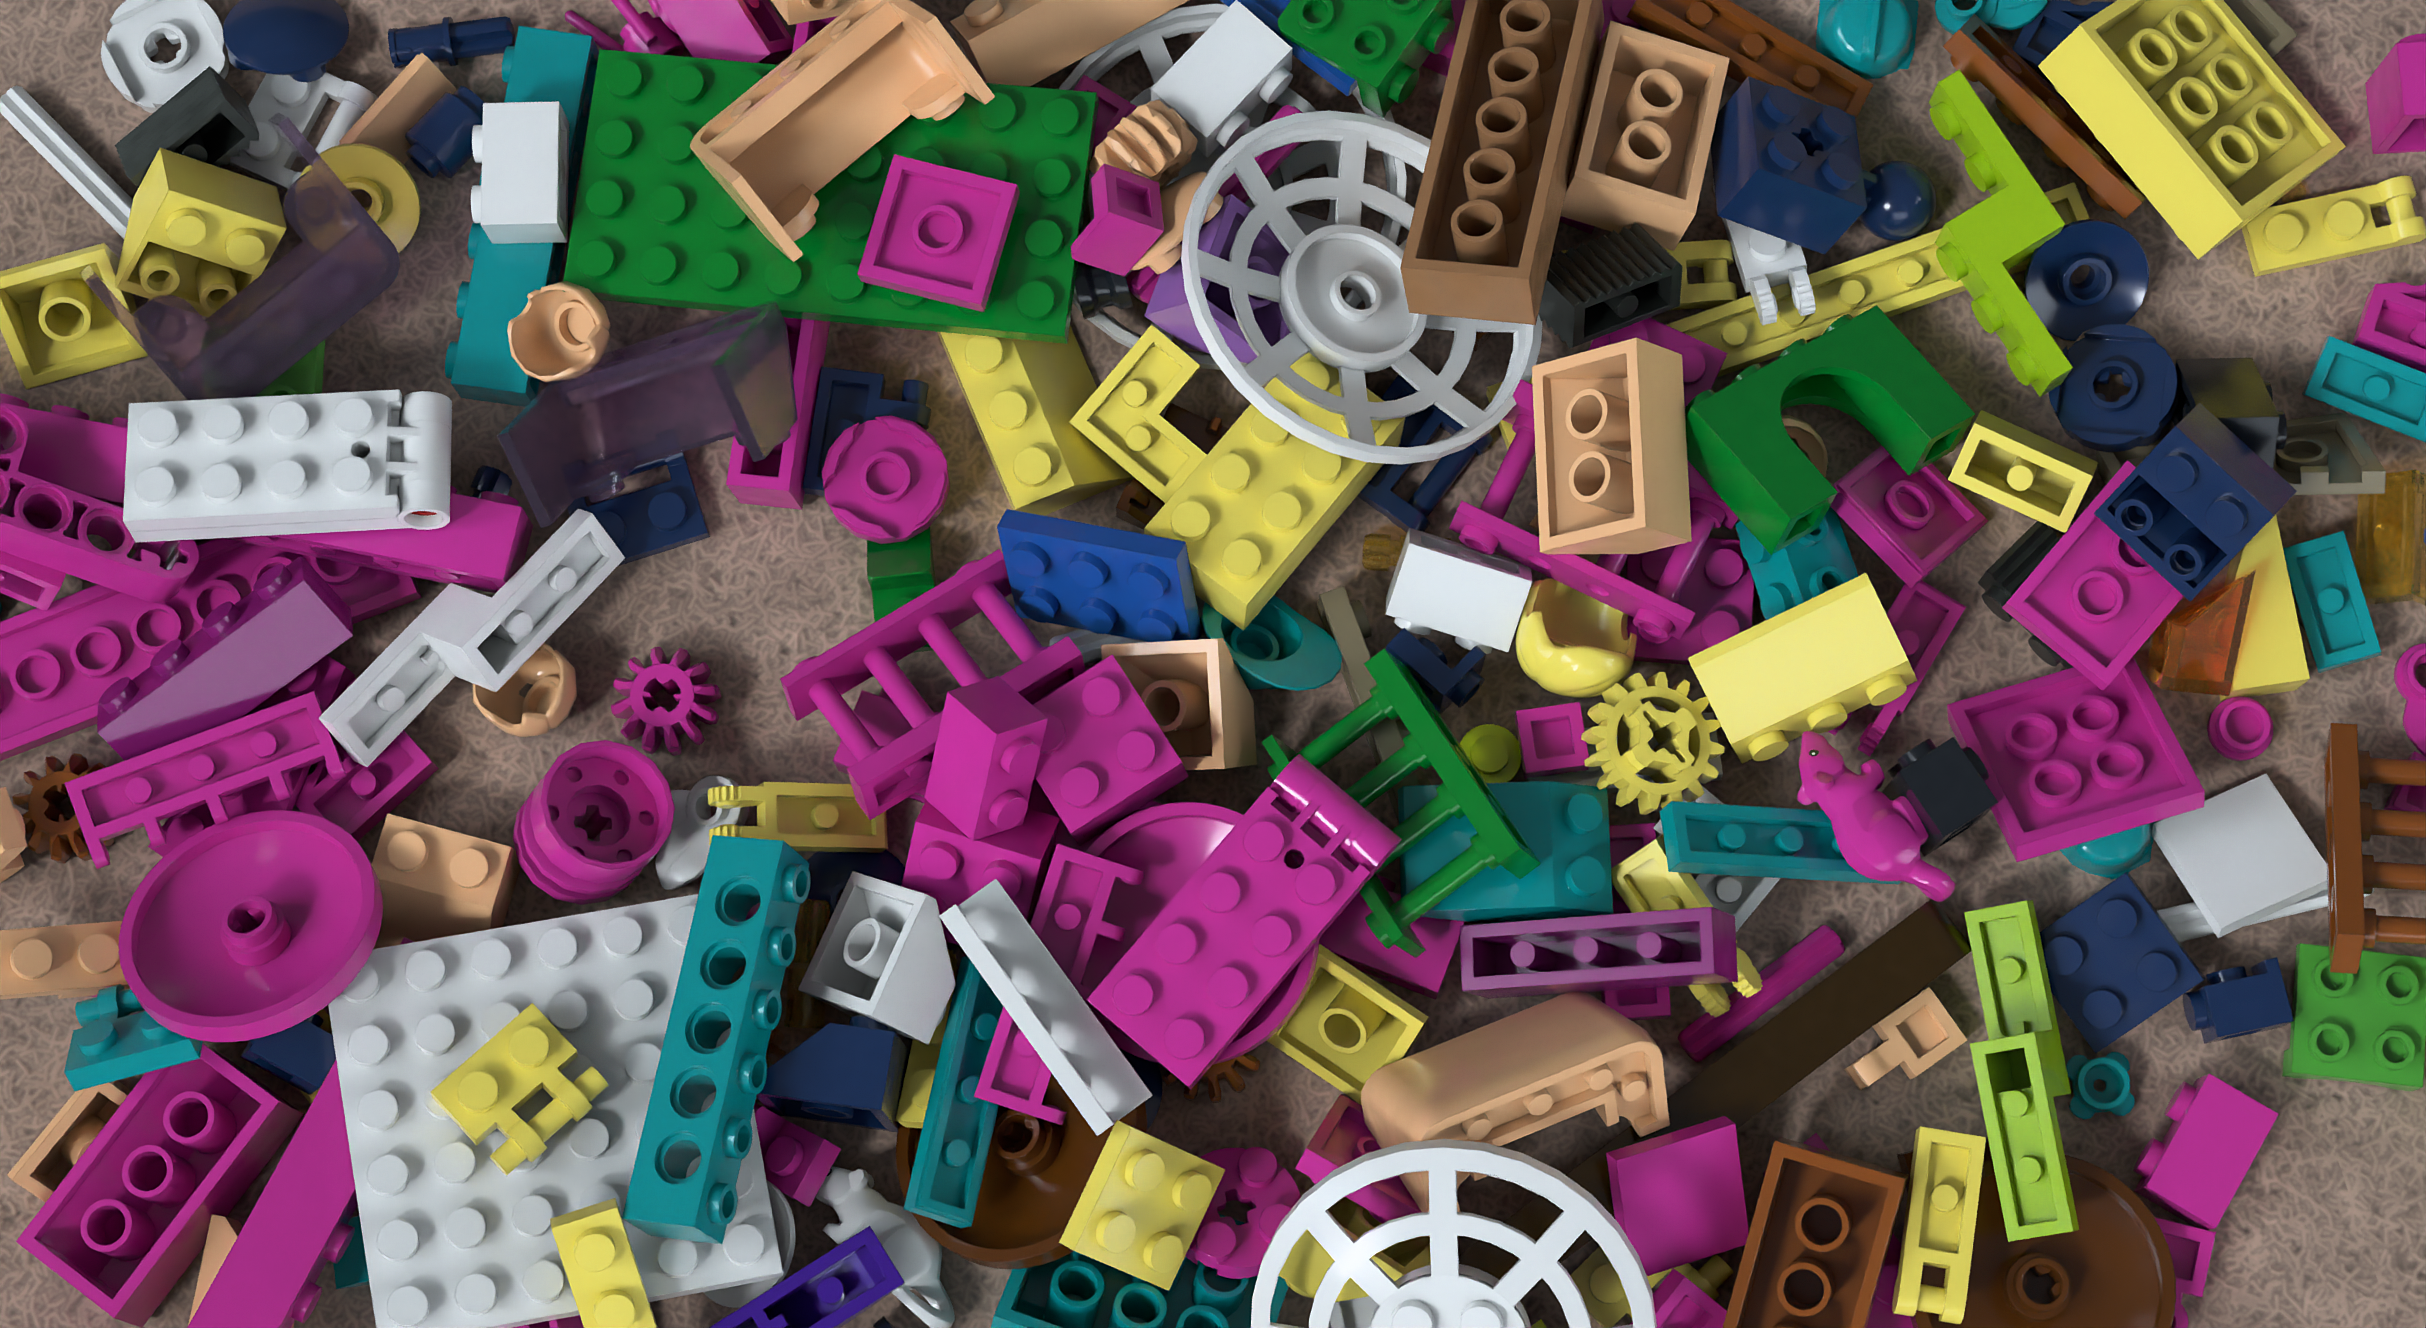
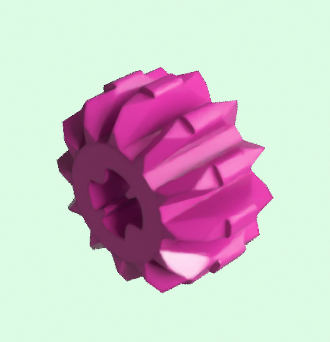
(659, 722)

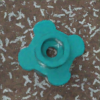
(2113, 1072)

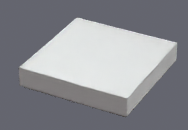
(2242, 855)

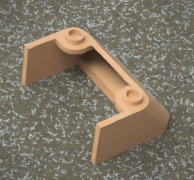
(831, 108)

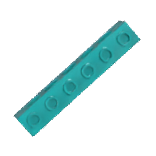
(704, 1006)

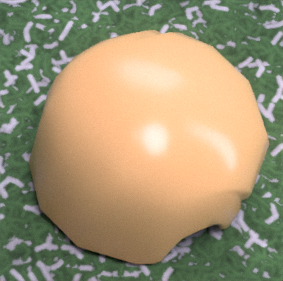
(559, 332)
(545, 703)

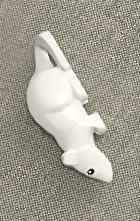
(905, 1241)

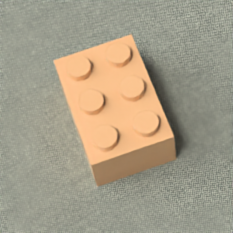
(1645, 134)

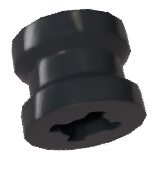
(1100, 289)

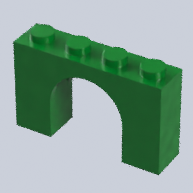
(1855, 367)

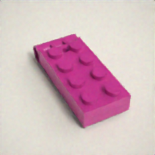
(1243, 921)

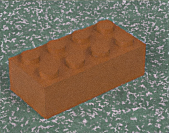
(1816, 1241)

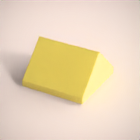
(58, 322)
(1348, 1026)

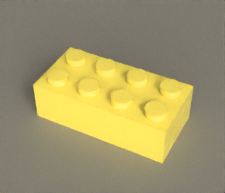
(1265, 498)

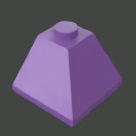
(1169, 301)

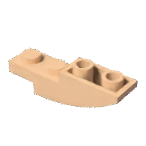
(60, 960)

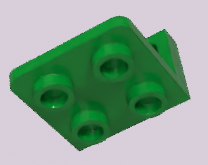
(1372, 41)

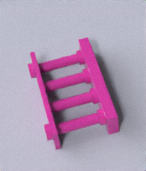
(1652, 611)
(903, 766)

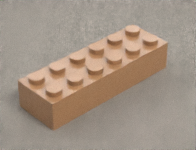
(1501, 159)

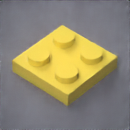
(1142, 1205)

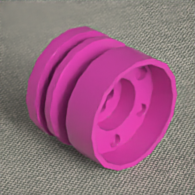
(616, 801)

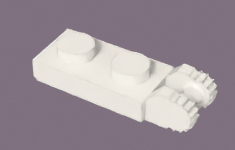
(1769, 262)

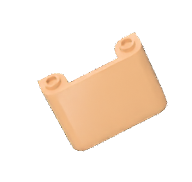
(1519, 1080)

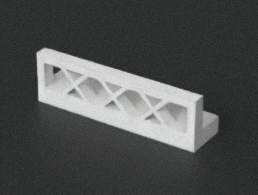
(1046, 1006)

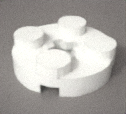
(133, 43)

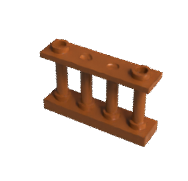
(2354, 873)

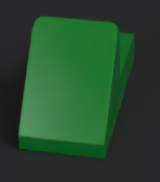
(900, 573)

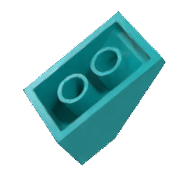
(1563, 828)

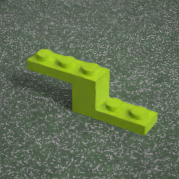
(1997, 234)
(2021, 1071)

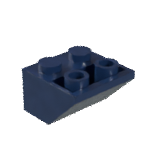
(2195, 502)

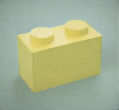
(2023, 471)

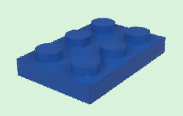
(1099, 578)

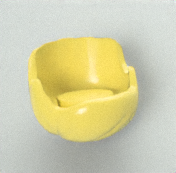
(1572, 641)

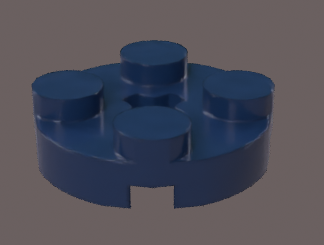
(2135, 417)

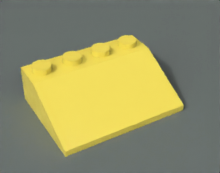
(2191, 112)

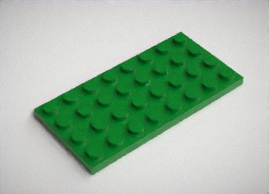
(669, 235)

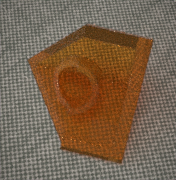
(2201, 643)

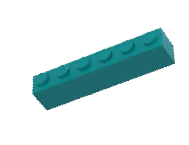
(480, 365)

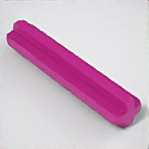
(1778, 982)

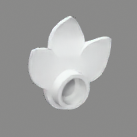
(687, 846)

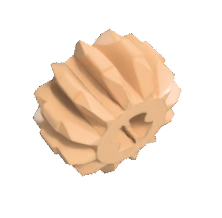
(1148, 143)

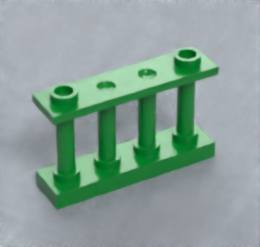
(1459, 795)

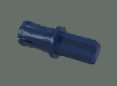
(451, 40)

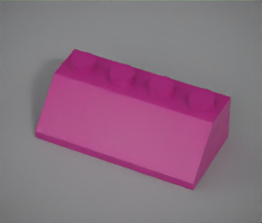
(153, 1178)

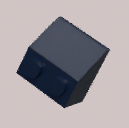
(841, 1077)

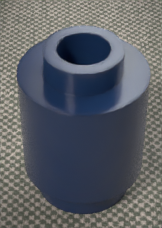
(444, 133)

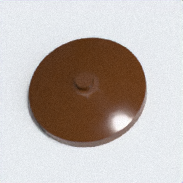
(1027, 1184)
(2096, 1277)

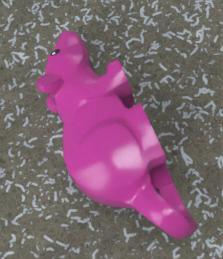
(1872, 831)

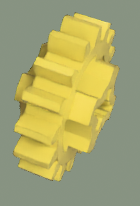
(1635, 725)

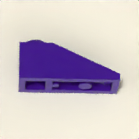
(825, 1291)

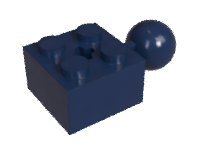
(1800, 176)

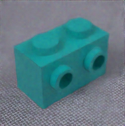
(1800, 569)

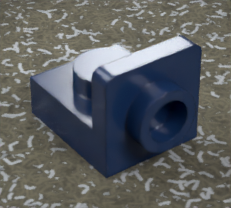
(1433, 675)

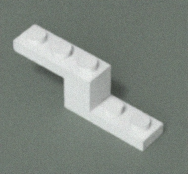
(472, 637)

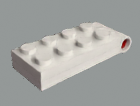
(287, 465)

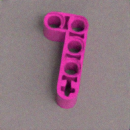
(71, 520)

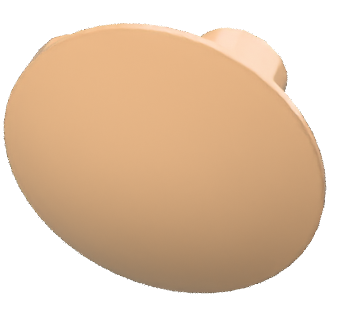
(1175, 206)

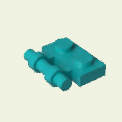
(119, 1043)

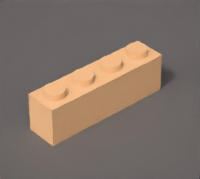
(1036, 38)

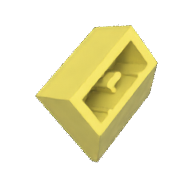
(198, 232)

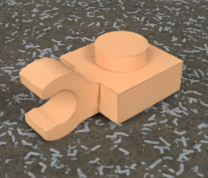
(1912, 1037)

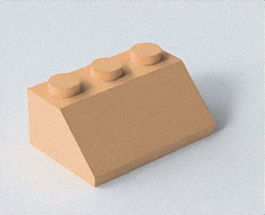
(1611, 450)

